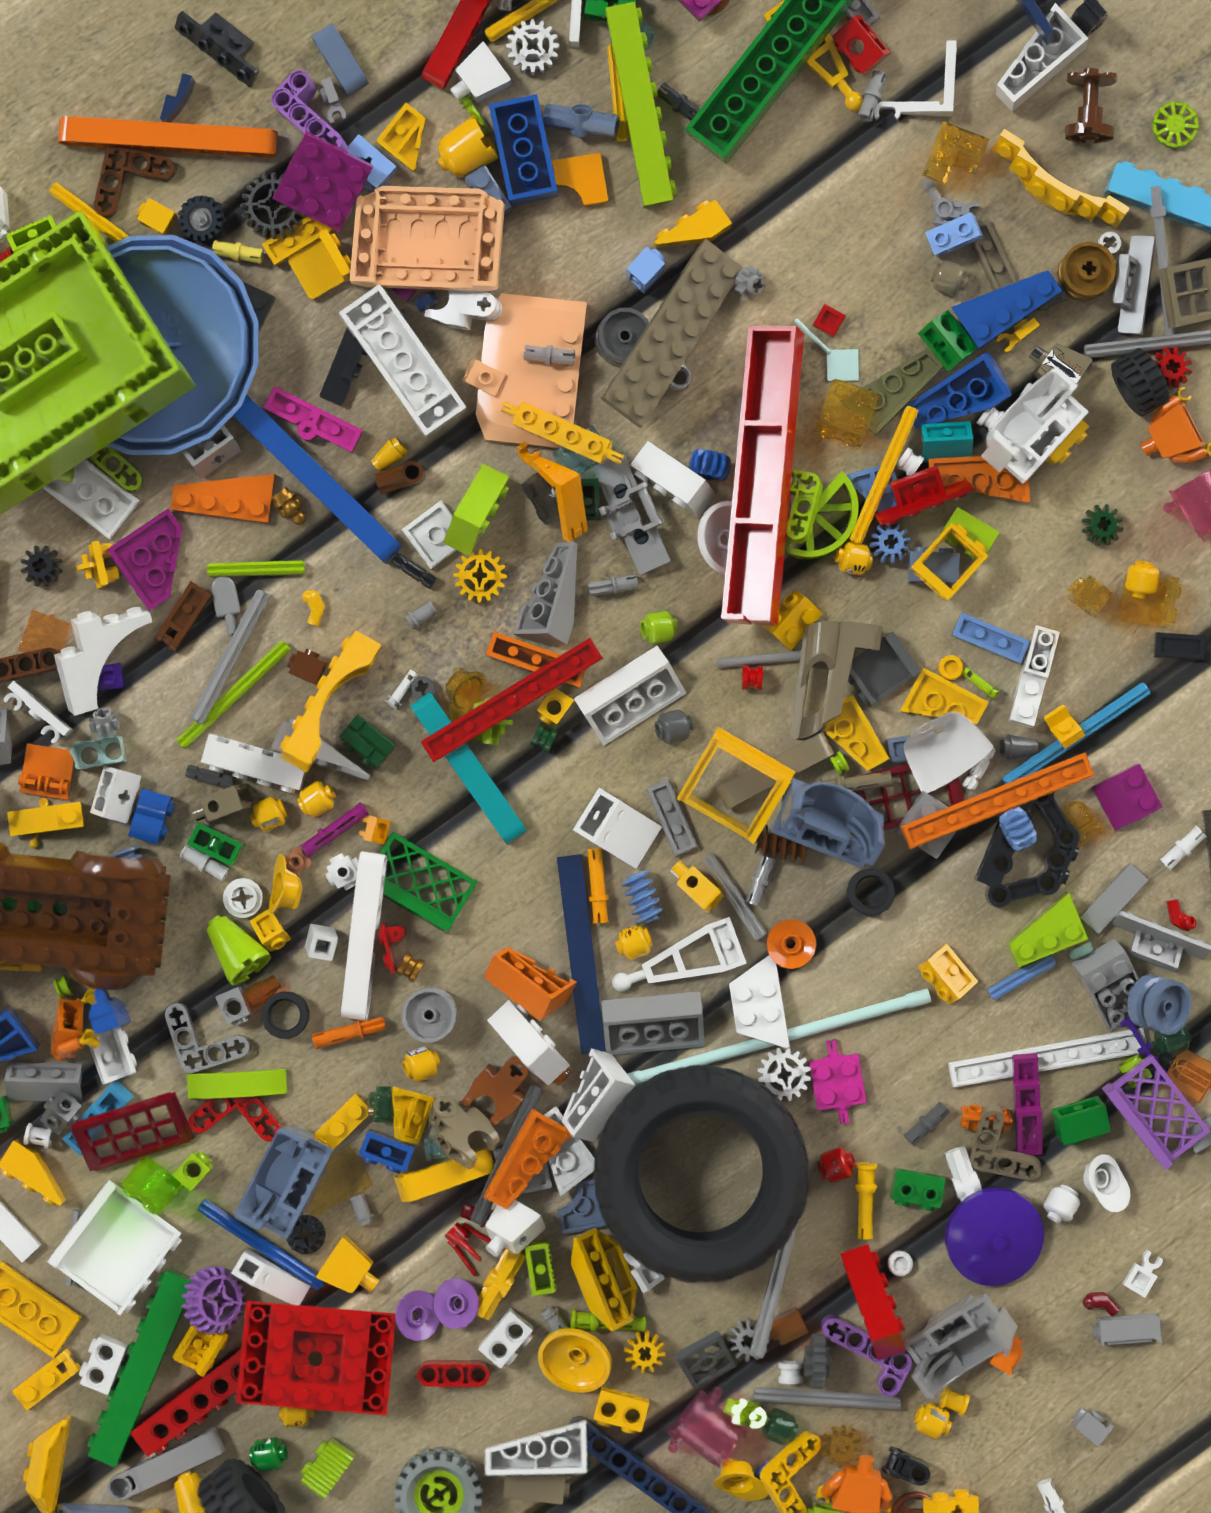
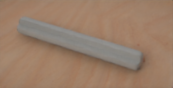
(734, 897)

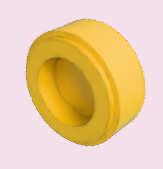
(950, 667)

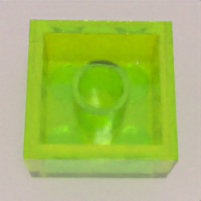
(151, 1185)

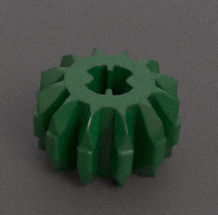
(1109, 531)

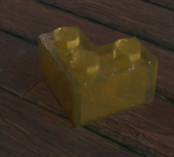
(954, 148)

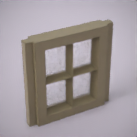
(1187, 292)

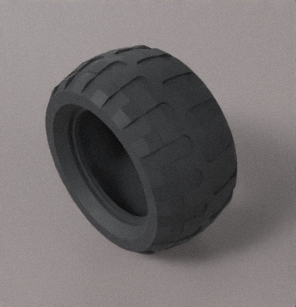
(717, 1253)

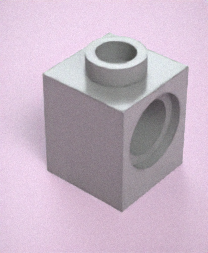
(237, 995)

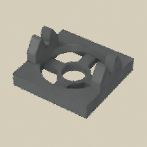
(712, 1370)

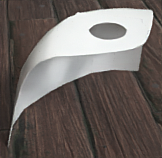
(944, 755)

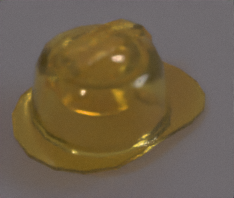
(463, 690)

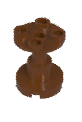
(1089, 120)

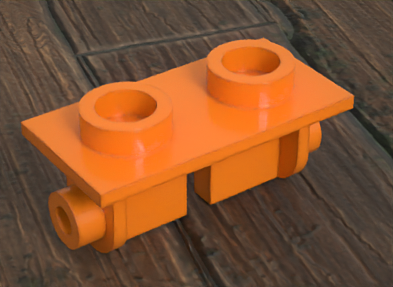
(971, 1117)

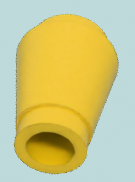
(389, 454)

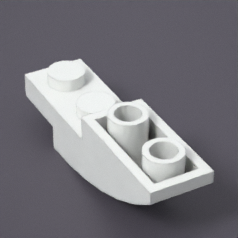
(1033, 676)

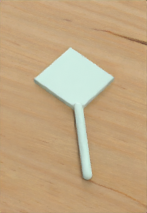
(840, 363)

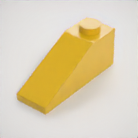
(46, 819)

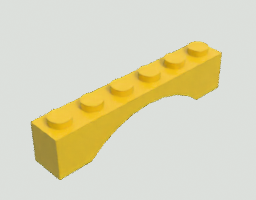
(355, 660)

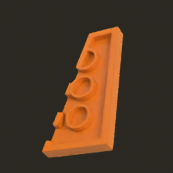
(982, 477)
(228, 498)
(530, 1150)

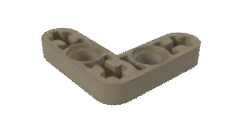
(989, 1149)

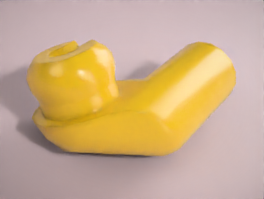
(316, 605)

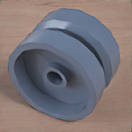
(1159, 1004)

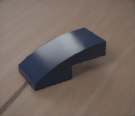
(174, 105)

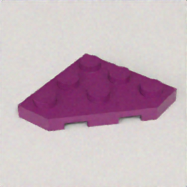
(149, 558)

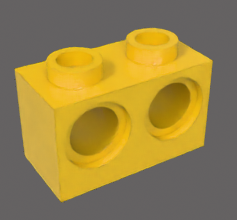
(623, 1402)

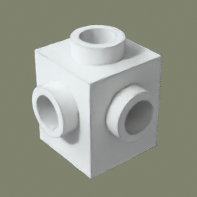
(336, 863)

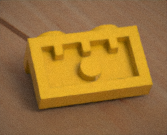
(947, 974)

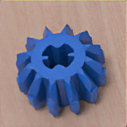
(710, 464)

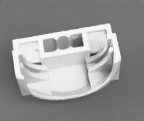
(1034, 425)

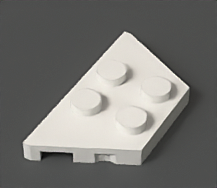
(759, 1004)

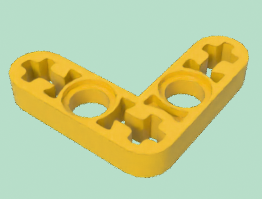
(784, 1473)

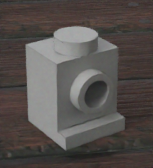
(1091, 1425)

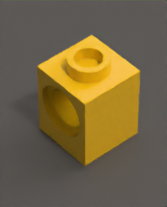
(156, 217)
(554, 695)

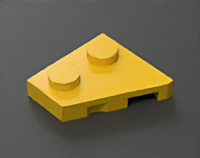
(403, 136)
(410, 1114)

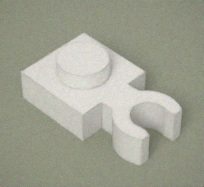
(1141, 1277)

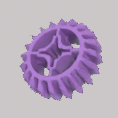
(206, 1313)

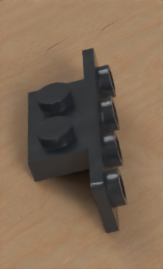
(220, 42)
(343, 369)

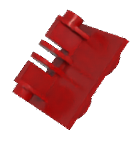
(387, 936)

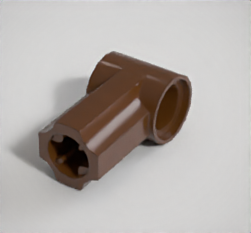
(397, 477)

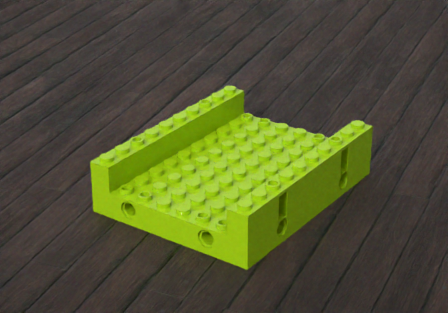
(73, 358)

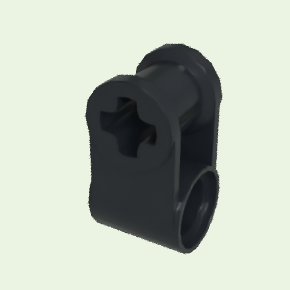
(904, 1467)

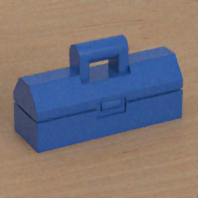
(107, 1012)

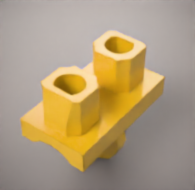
(101, 574)

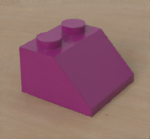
(1127, 796)

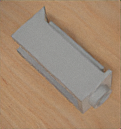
(1127, 1329)

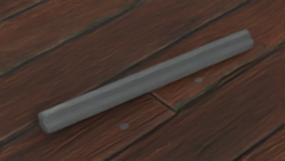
(530, 1102)

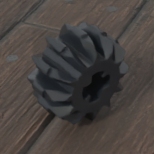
(44, 574)

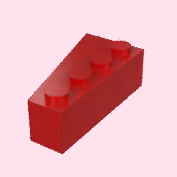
(873, 1301)

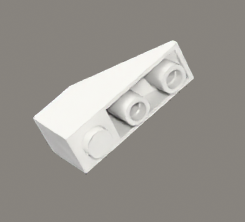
(270, 1278)

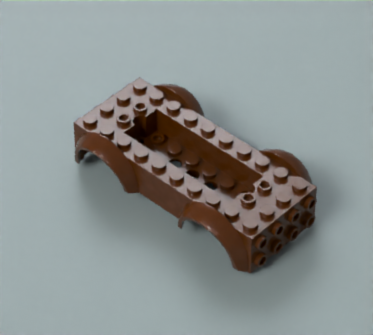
(110, 920)

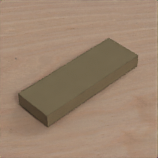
(993, 258)

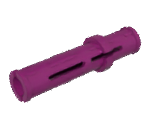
(311, 848)

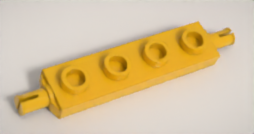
(562, 433)

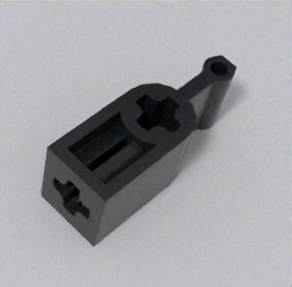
(1089, 16)

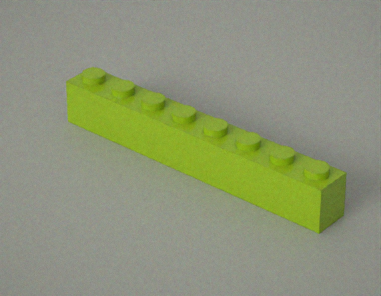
(639, 104)

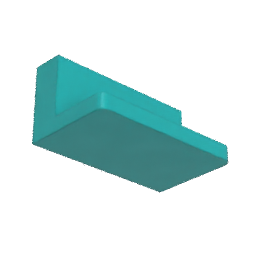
(946, 440)

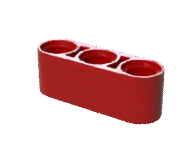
(443, 1380)

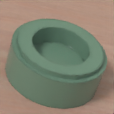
(1080, 950)

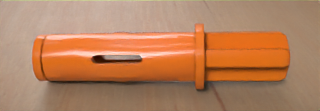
(348, 1032)

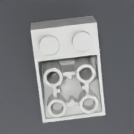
(617, 828)

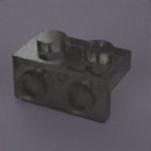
(543, 498)

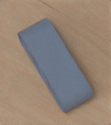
(340, 59)

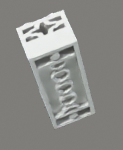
(402, 360)

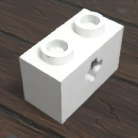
(115, 794)

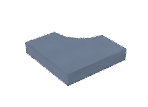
(582, 1211)

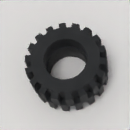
(1140, 382)

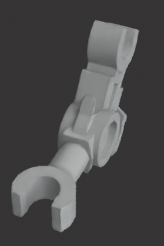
(942, 207)

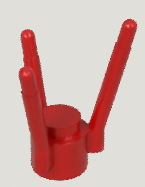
(457, 1238)

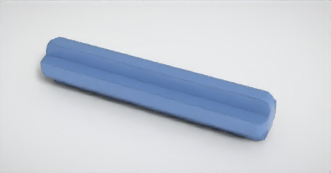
(1021, 977)

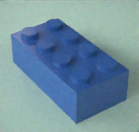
(523, 150)

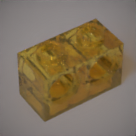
(1089, 594)

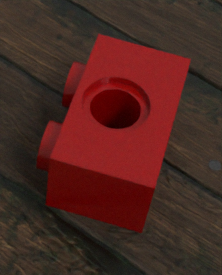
(874, 49)

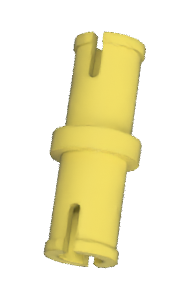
(238, 252)

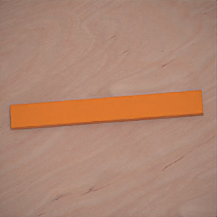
(997, 800)

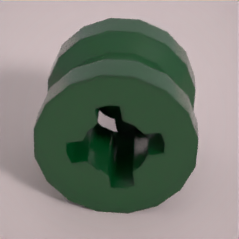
(544, 737)

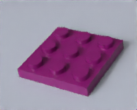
(322, 181)

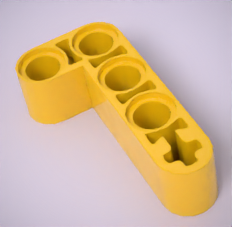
(442, 1176)

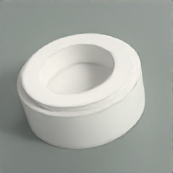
(900, 1263)

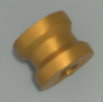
(410, 967)

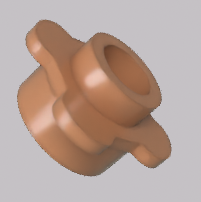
(303, 861)

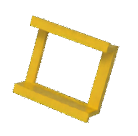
(752, 757)

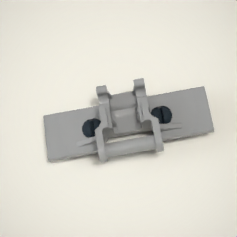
(625, 519)

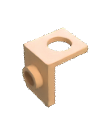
(483, 377)

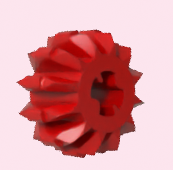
(1173, 359)

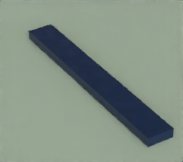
(581, 953)

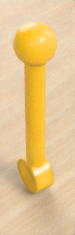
(34, 842)

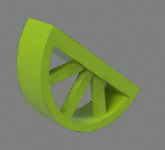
(826, 495)

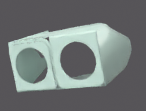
(102, 758)

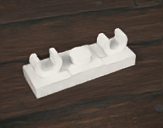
(38, 711)

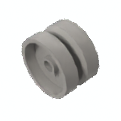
(416, 1020)

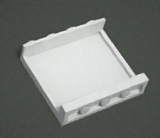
(115, 1248)

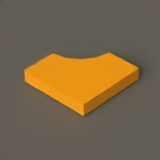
(584, 176)

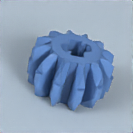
(884, 534)
(1017, 829)

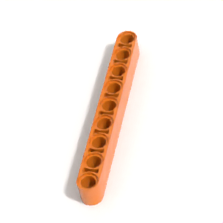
(168, 137)

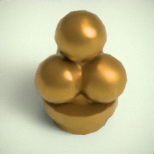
(289, 506)

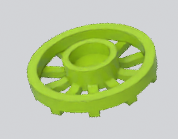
(1175, 124)

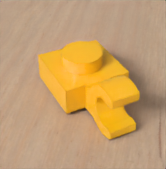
(1022, 329)

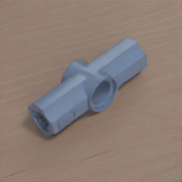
(581, 120)

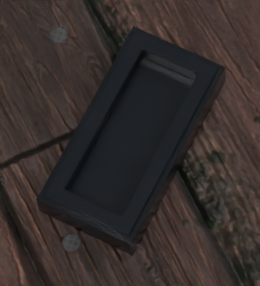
(1179, 646)

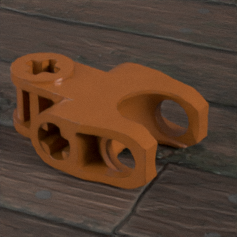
(501, 1087)

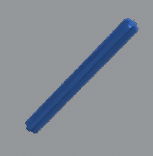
(260, 1244)

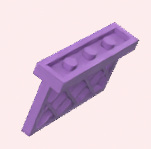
(1139, 1124)

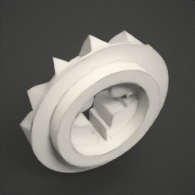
(249, 888)

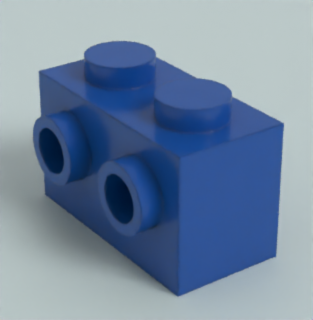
(387, 1151)

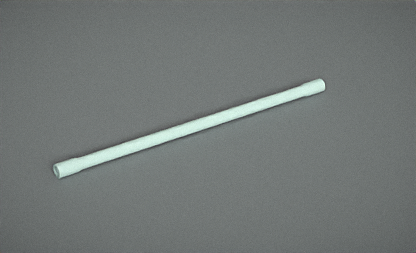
(908, 1001)

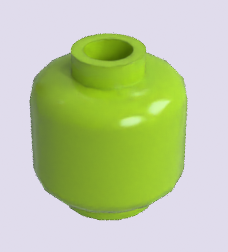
(658, 627)

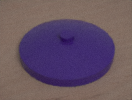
(994, 1236)

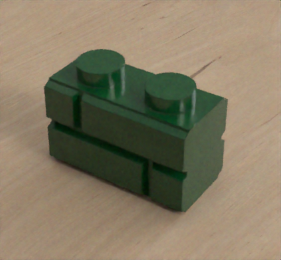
(367, 742)

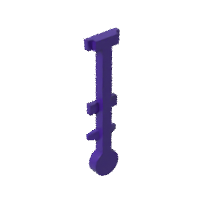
(1144, 1047)

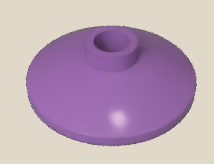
(447, 1306)
(425, 1321)

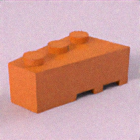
(527, 984)

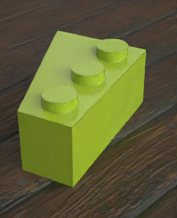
(476, 508)
(1048, 933)

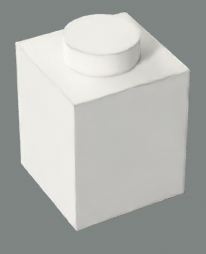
(321, 942)

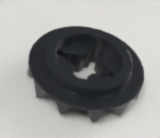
(316, 1240)

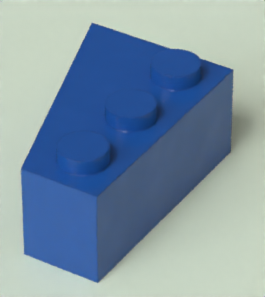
(14, 1036)

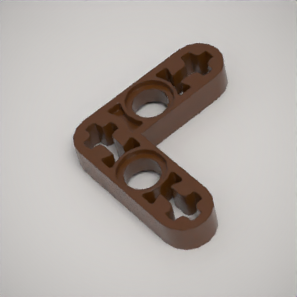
(127, 166)

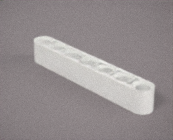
(363, 936)

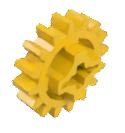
(491, 576)

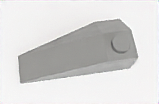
(550, 611)
(327, 755)

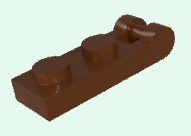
(183, 616)

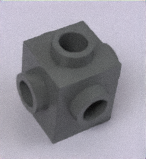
(60, 1112)

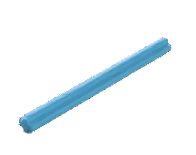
(1089, 727)

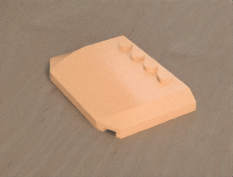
(427, 239)
(547, 387)

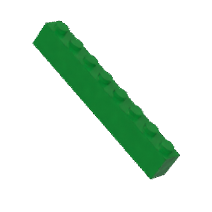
(141, 1369)

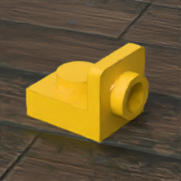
(1063, 726)
(270, 930)

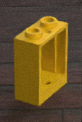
(931, 579)

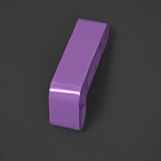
(297, 107)
(863, 1348)

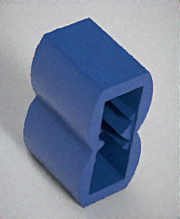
(151, 816)

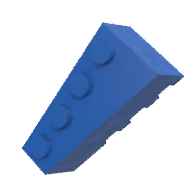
(1003, 308)

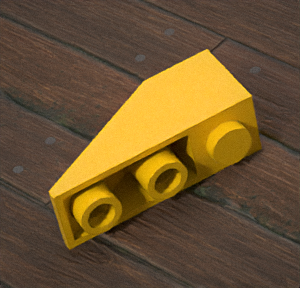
(706, 223)
(29, 1167)

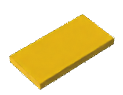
(34, 1312)

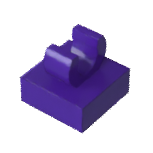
(111, 677)

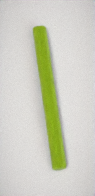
(234, 693)

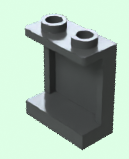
(882, 671)

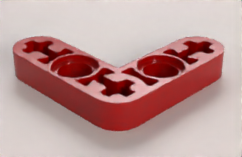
(242, 1104)

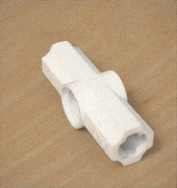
(964, 1178)

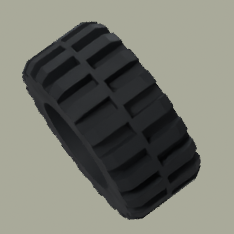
(237, 1489)

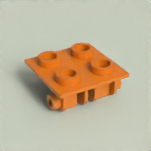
(46, 772)

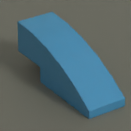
(112, 1098)

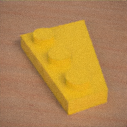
(938, 696)
(856, 735)

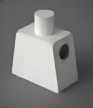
(480, 76)
(513, 1228)

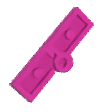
(312, 420)

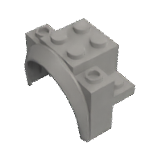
(959, 1341)

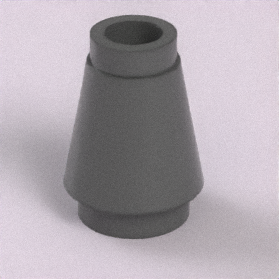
(1016, 746)

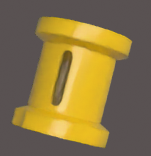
(954, 1401)

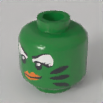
(268, 1454)

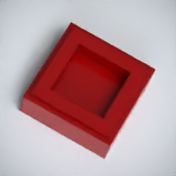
(828, 320)

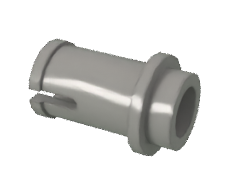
(421, 615)
(361, 1209)
(553, 1318)

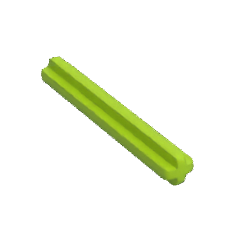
(256, 568)

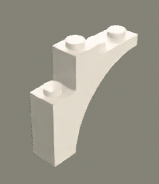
(95, 640)

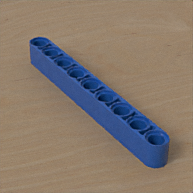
(317, 480)

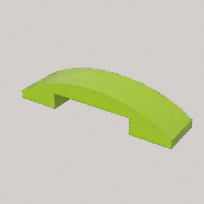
(236, 1084)

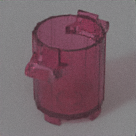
(1195, 502)
(706, 1429)

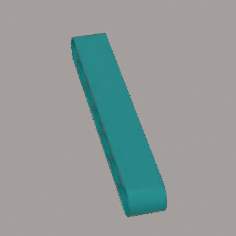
(472, 773)

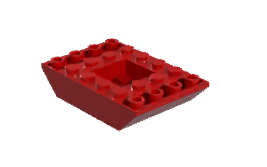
(353, 1367)

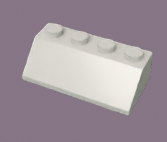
(630, 695)

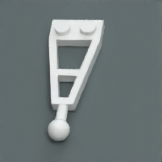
(725, 945)

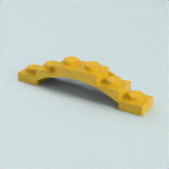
(1050, 190)

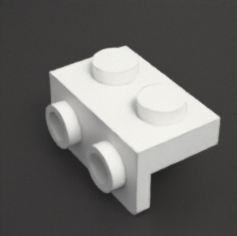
(113, 1056)

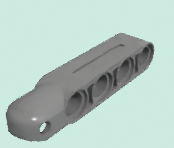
(166, 1464)

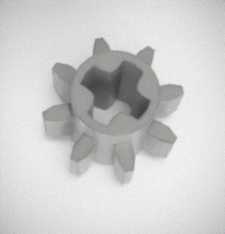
(749, 282)
(104, 722)

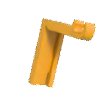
(568, 491)

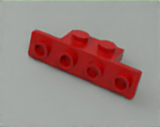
(920, 492)

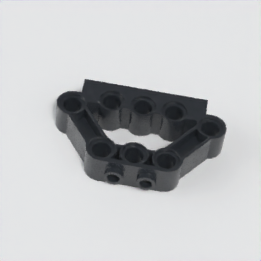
(1029, 886)

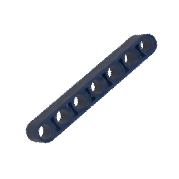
(633, 1462)

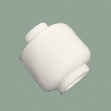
(1062, 1204)

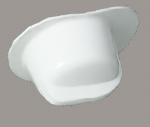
(1107, 1183)

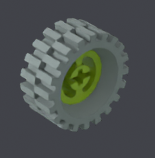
(424, 1470)

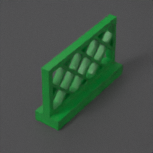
(414, 904)

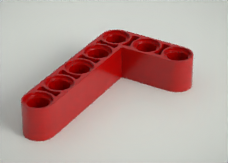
(454, 42)

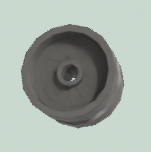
(608, 339)

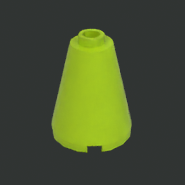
(236, 950)

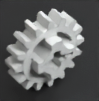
(525, 54)
(795, 1071)

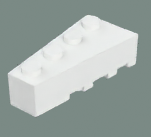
(1040, 61)
(251, 761)
(546, 1452)

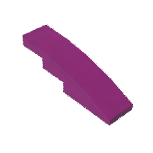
(1027, 1103)

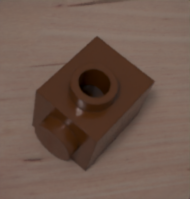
(307, 666)

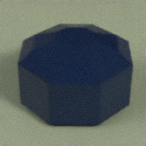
(427, 301)

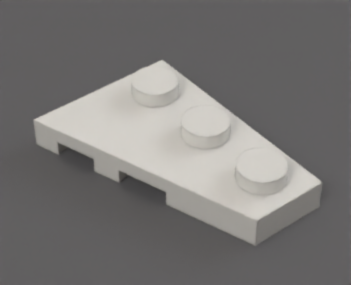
(572, 1161)

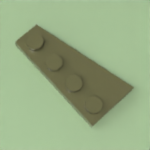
(901, 386)

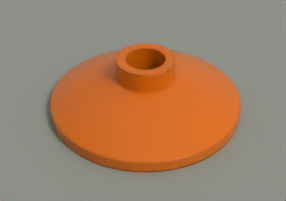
(804, 943)

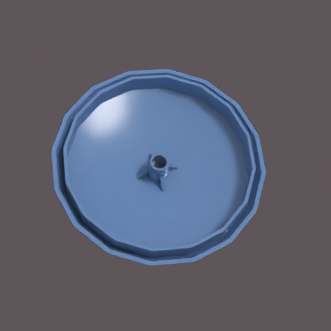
(208, 328)

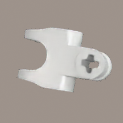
(464, 307)

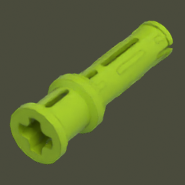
(589, 1321)

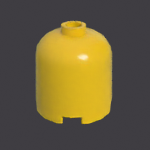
(466, 149)

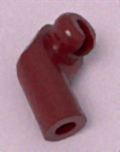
(1100, 1300)

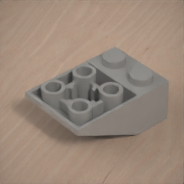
(1108, 981)

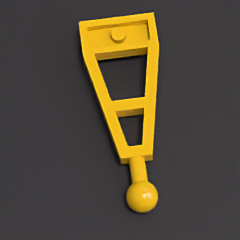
(853, 99)

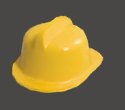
(286, 887)
(739, 1480)

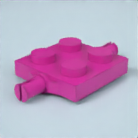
(837, 1081)

